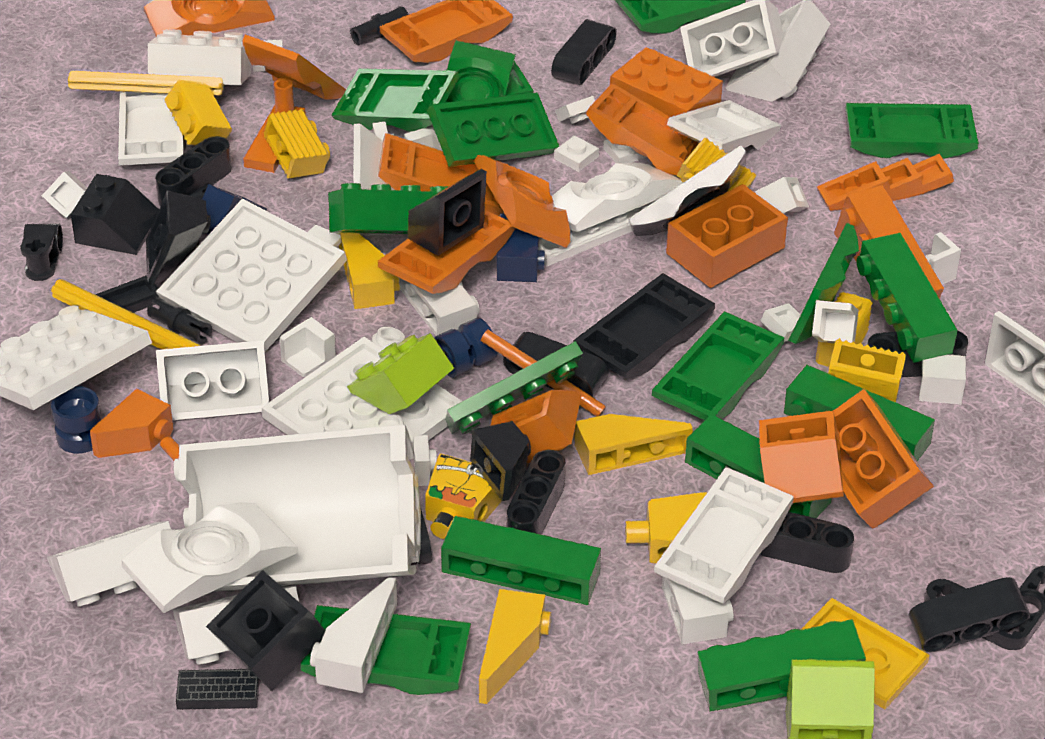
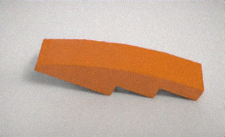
(899, 180)

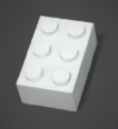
(199, 55)

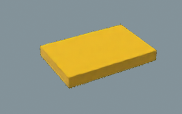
(893, 657)

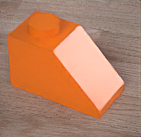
(132, 426)

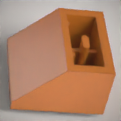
(545, 419)
(802, 455)

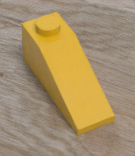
(366, 282)
(625, 441)
(512, 638)

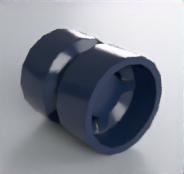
(464, 346)
(74, 417)

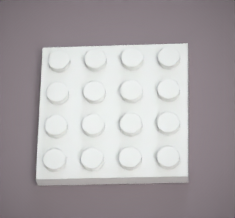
(252, 275)
(64, 354)
(325, 403)

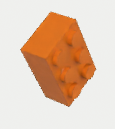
(667, 83)
(726, 235)
(876, 464)

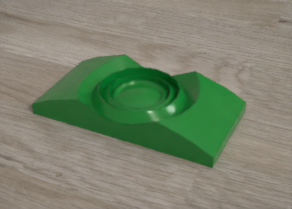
(669, 15)
(481, 70)
(394, 97)
(911, 129)
(828, 282)
(719, 367)
(415, 655)

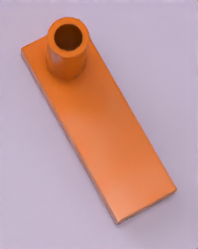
(260, 154)

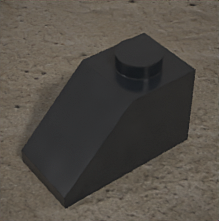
(500, 456)

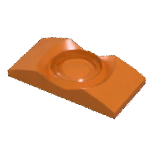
(206, 15)
(433, 30)
(292, 66)
(641, 127)
(416, 164)
(526, 201)
(448, 269)

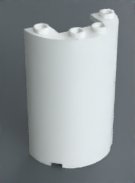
(334, 493)

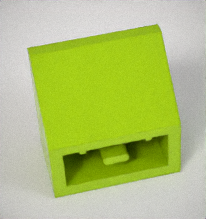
(401, 373)
(830, 699)

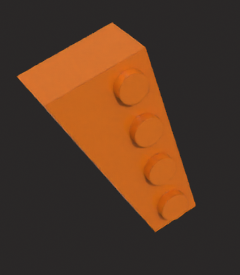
(876, 216)

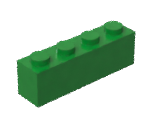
(374, 209)
(906, 297)
(821, 392)
(723, 445)
(521, 560)
(762, 666)

